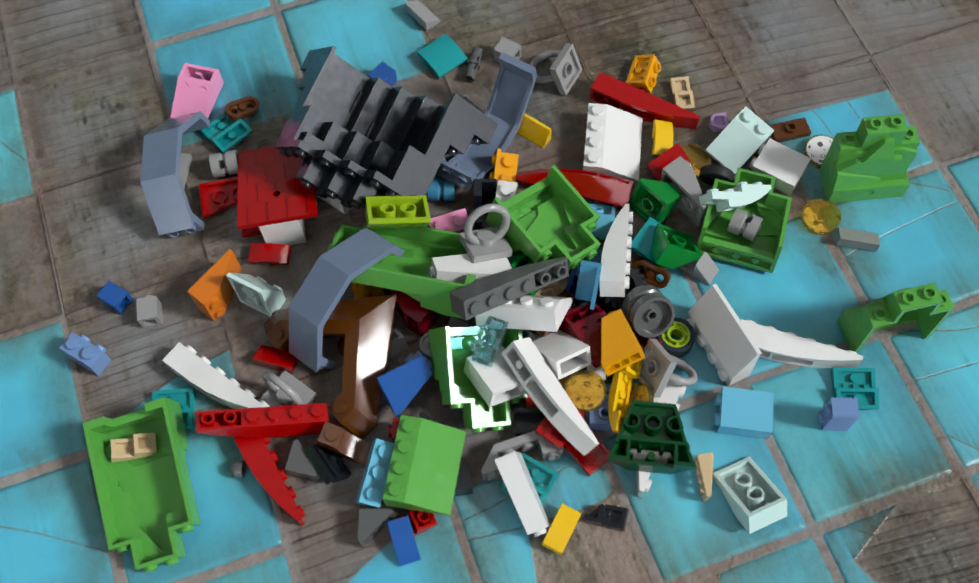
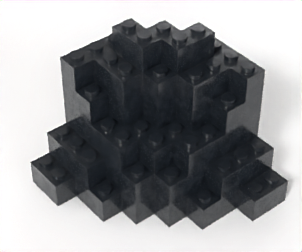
(372, 137)

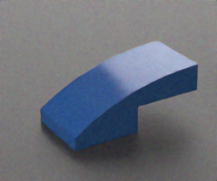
(404, 541)

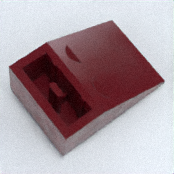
(413, 315)
(586, 327)

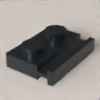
(327, 464)

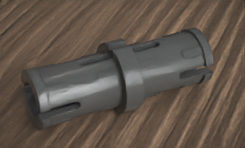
(473, 64)

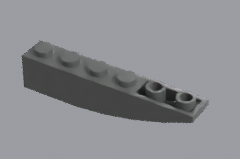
(506, 286)

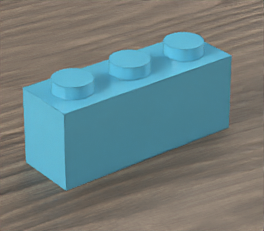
(375, 474)

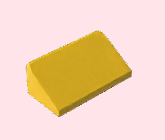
(535, 131)

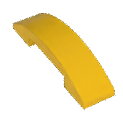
(620, 394)

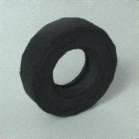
(710, 172)

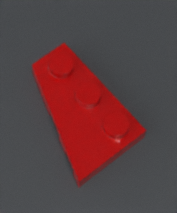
(218, 195)

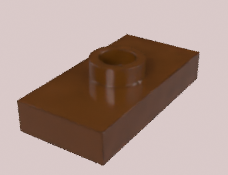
(790, 130)

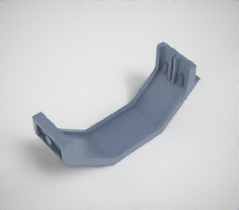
(507, 109)
(161, 175)
(325, 288)

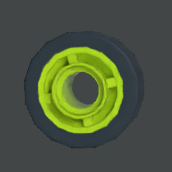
(686, 334)

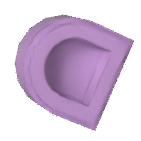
(718, 122)

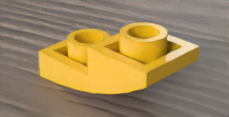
(663, 137)
(561, 529)

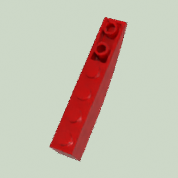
(640, 103)
(588, 184)
(264, 421)
(264, 467)

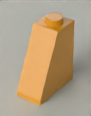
(618, 343)

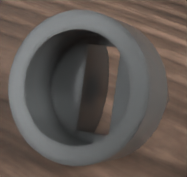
(238, 469)

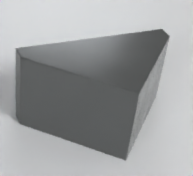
(299, 464)
(371, 523)

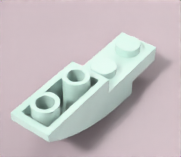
(735, 197)

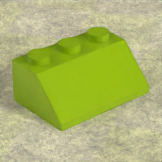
(397, 211)

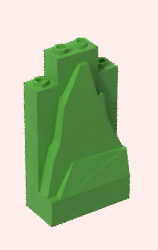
(411, 270)
(148, 497)

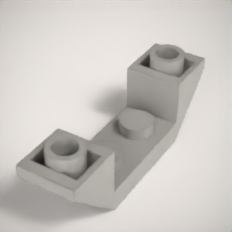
(523, 442)

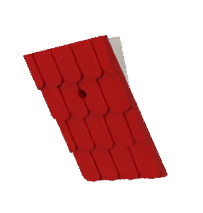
(273, 196)

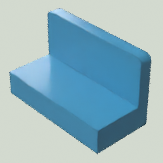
(588, 282)

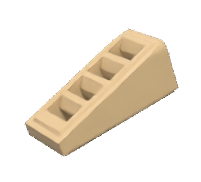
(704, 474)

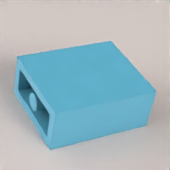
(744, 412)

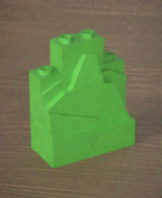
(870, 160)
(550, 221)
(733, 248)
(901, 307)
(448, 354)

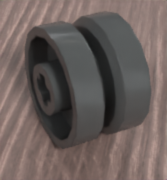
(648, 311)

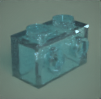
(489, 341)

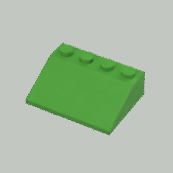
(424, 466)

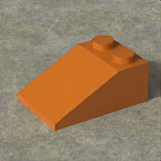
(213, 290)

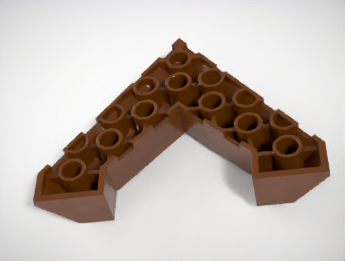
(367, 331)

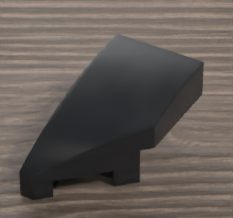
(608, 517)

